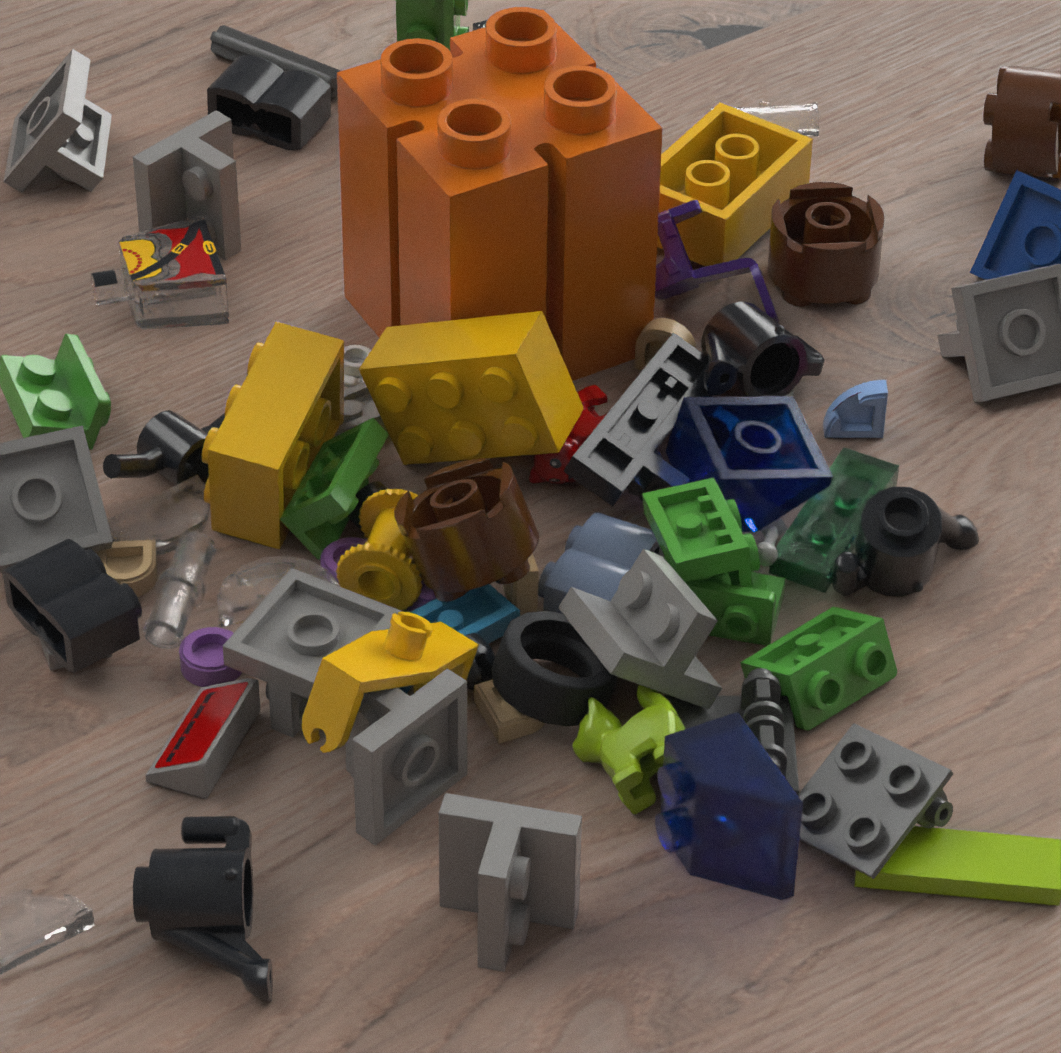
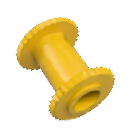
(383, 565)

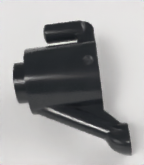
(754, 353)
(899, 543)
(206, 899)

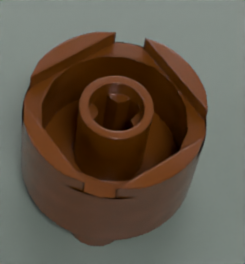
(1025, 122)
(825, 245)
(468, 528)

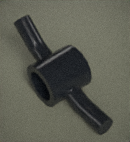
(165, 447)

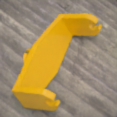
(384, 659)

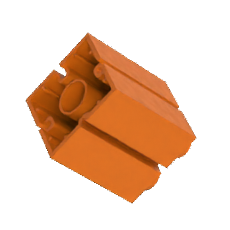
(500, 188)

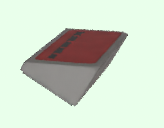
(206, 737)

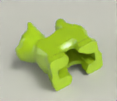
(631, 750)

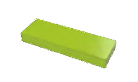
(973, 866)

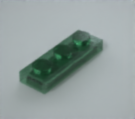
(831, 520)

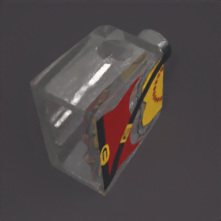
(167, 277)

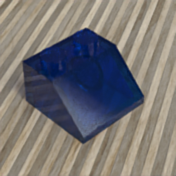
(753, 450)
(729, 808)

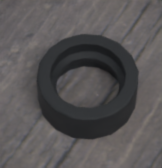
(539, 691)

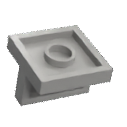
(60, 130)
(192, 177)
(1008, 332)
(49, 496)
(649, 630)
(293, 633)
(406, 752)
(509, 869)

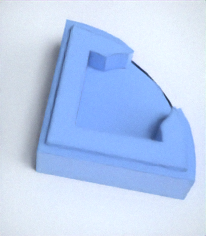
(858, 412)

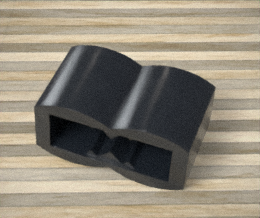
(271, 102)
(72, 604)

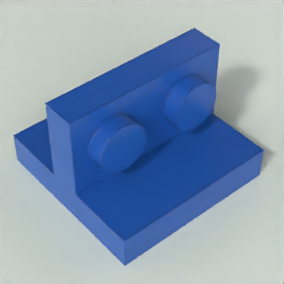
(1023, 231)

